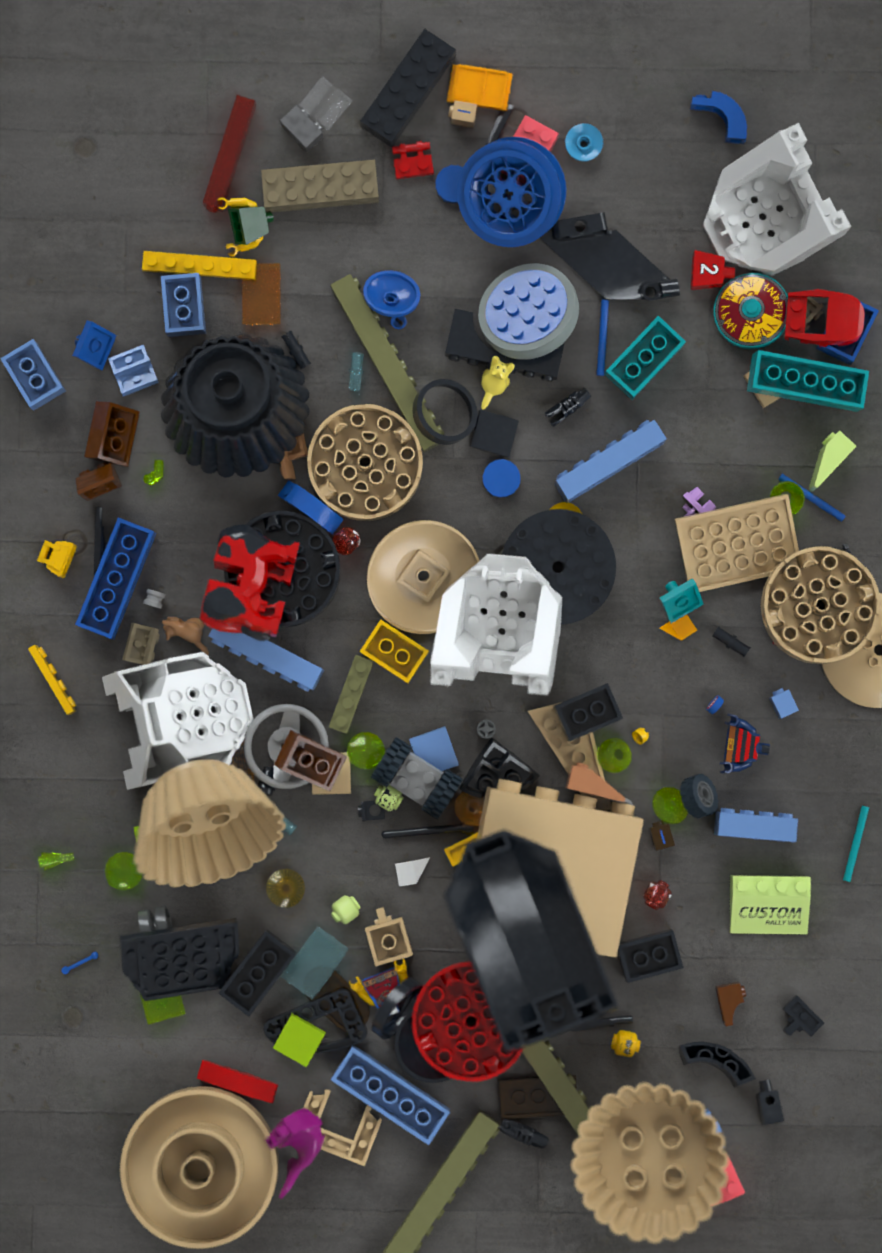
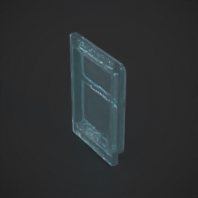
(315, 962)

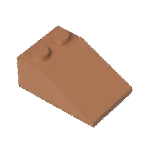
(587, 781)

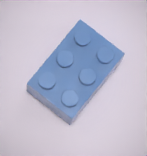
(183, 304)
(33, 374)

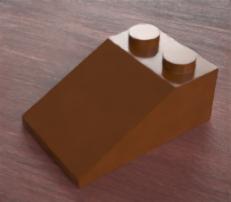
(97, 482)
(310, 760)

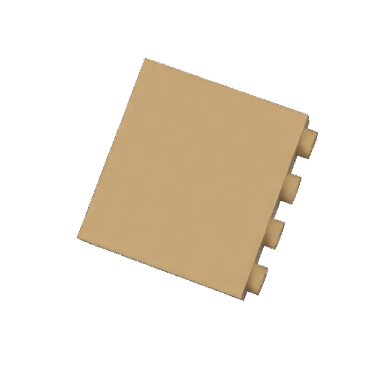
(592, 844)

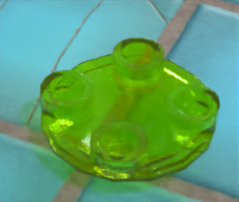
(365, 750)
(122, 871)

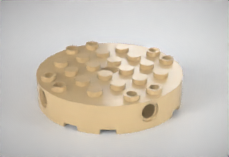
(371, 490)
(792, 598)

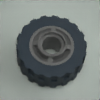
(699, 796)

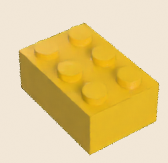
(394, 651)

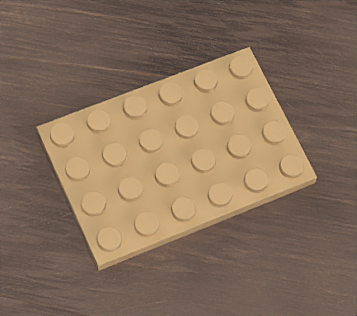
(736, 542)

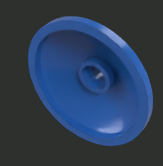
(391, 293)

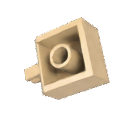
(388, 939)

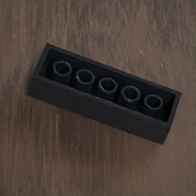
(408, 88)

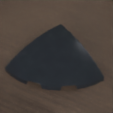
(493, 764)

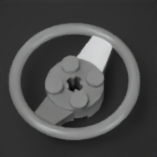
(289, 722)

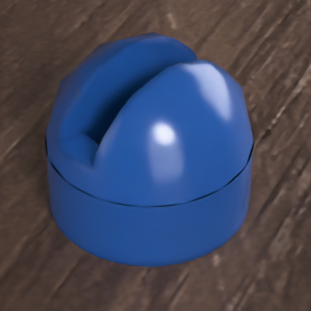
(396, 324)

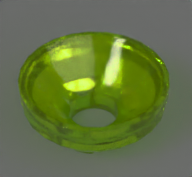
(797, 494)
(606, 755)

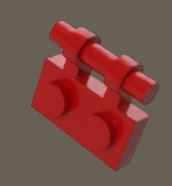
(412, 166)

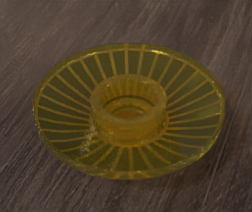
(278, 895)

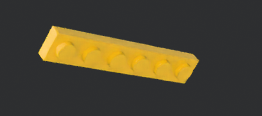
(204, 265)

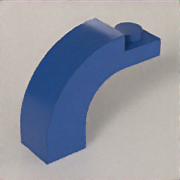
(728, 110)
(310, 506)

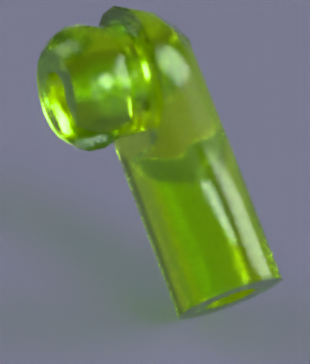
(156, 475)

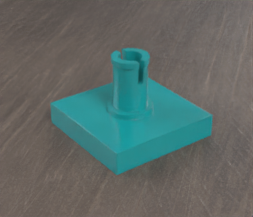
(680, 599)

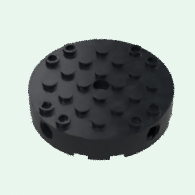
(579, 547)
(315, 568)

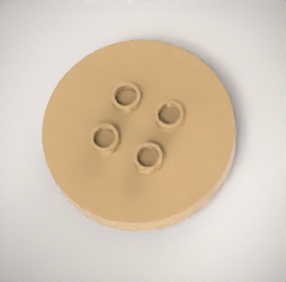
(199, 1167)

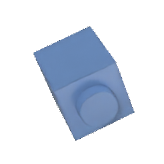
(783, 703)

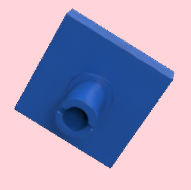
(94, 345)

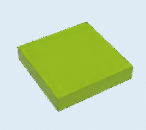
(299, 1040)

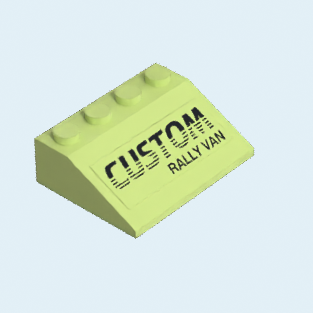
(769, 904)

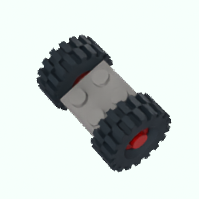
(416, 778)

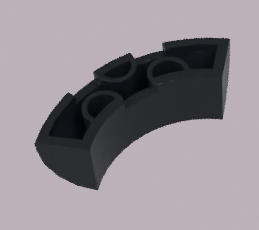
(719, 1057)

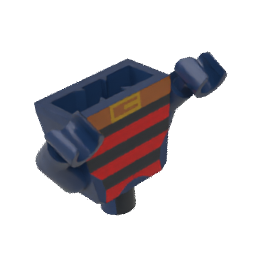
(741, 745)

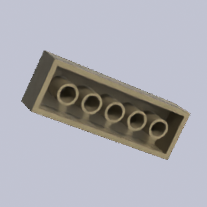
(320, 186)

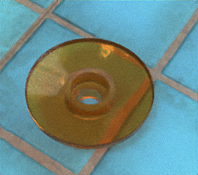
(462, 810)

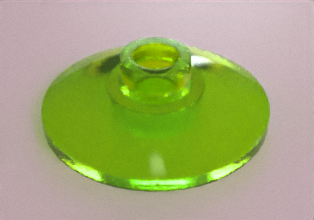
(665, 809)

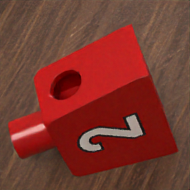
(709, 270)

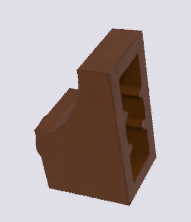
(729, 998)

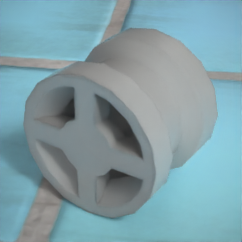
(154, 598)

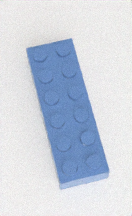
(610, 461)
(272, 657)
(390, 1094)

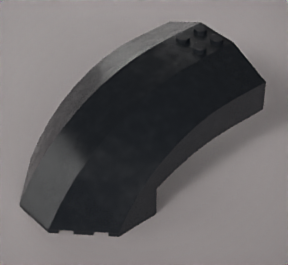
(526, 940)

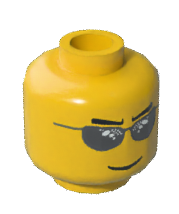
(625, 1043)

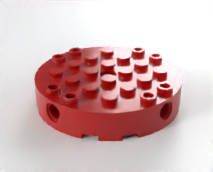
(442, 1030)

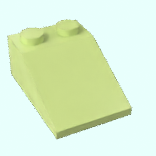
(833, 452)

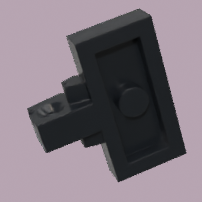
(801, 1018)

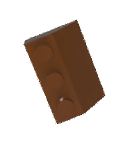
(112, 433)

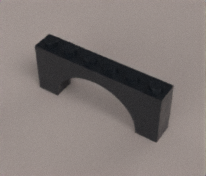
(467, 346)

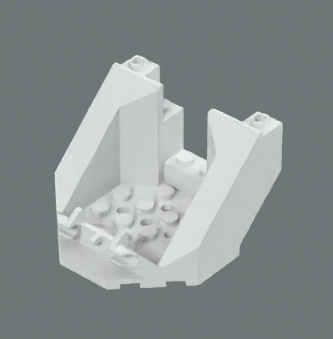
(776, 176)
(472, 641)
(162, 691)

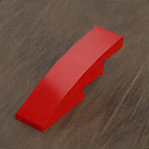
(237, 1081)

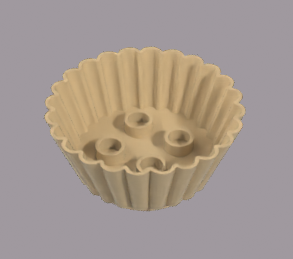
(204, 825)
(650, 1162)

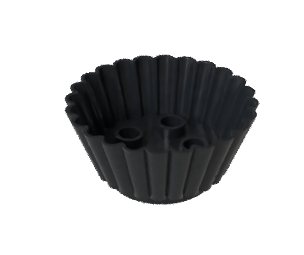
(235, 405)

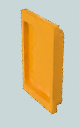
(480, 86)

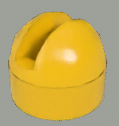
(640, 736)

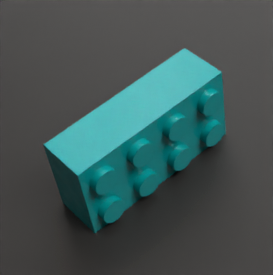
(645, 357)

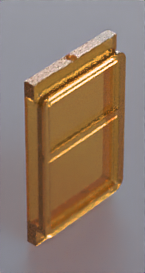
(262, 296)

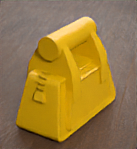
(60, 556)

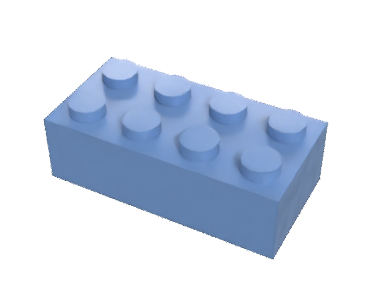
(755, 826)

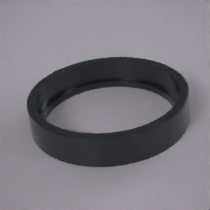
(426, 430)
(391, 1001)

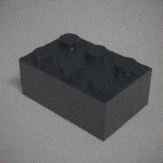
(588, 712)
(649, 956)

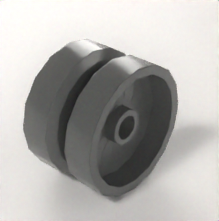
(159, 921)

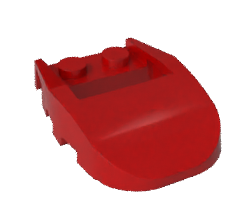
(843, 321)

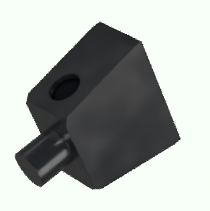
(769, 1113)

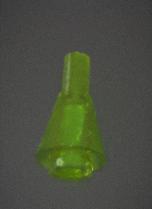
(50, 860)

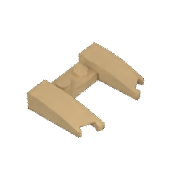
(352, 1150)

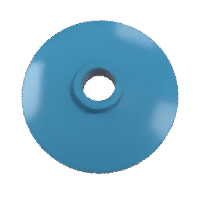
(585, 133)

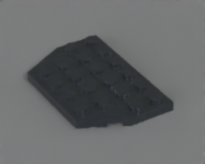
(180, 958)

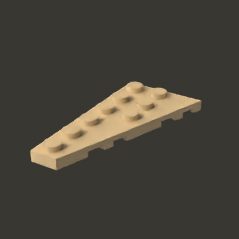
(580, 750)

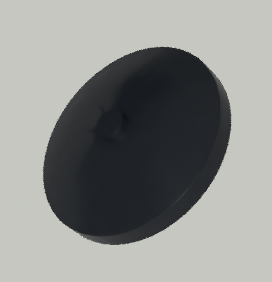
(411, 1057)

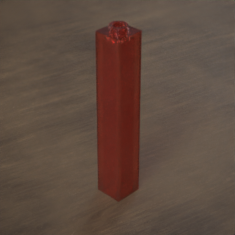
(229, 153)

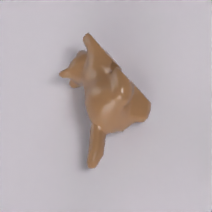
(189, 630)

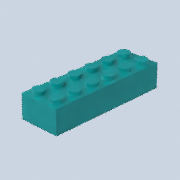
(808, 381)

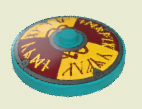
(751, 311)

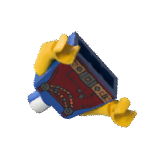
(378, 986)

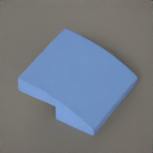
(133, 370)
(435, 749)

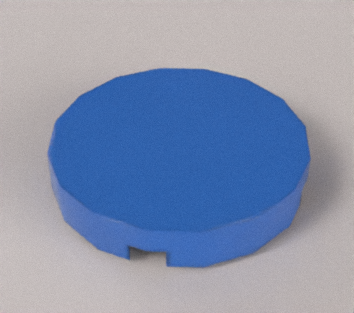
(447, 183)
(501, 478)

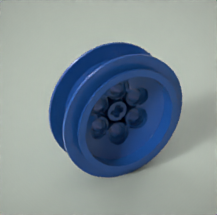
(544, 184)

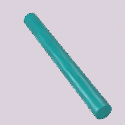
(856, 843)

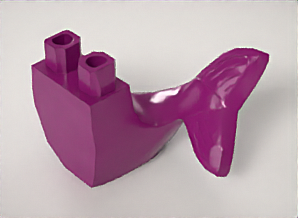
(302, 1133)

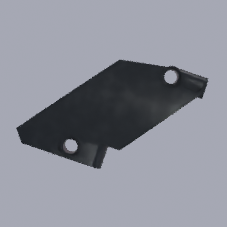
(608, 260)

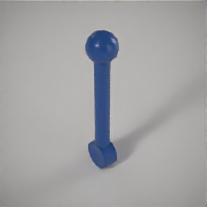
(65, 970)

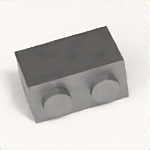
(302, 128)

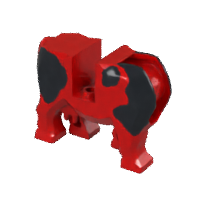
(255, 560)

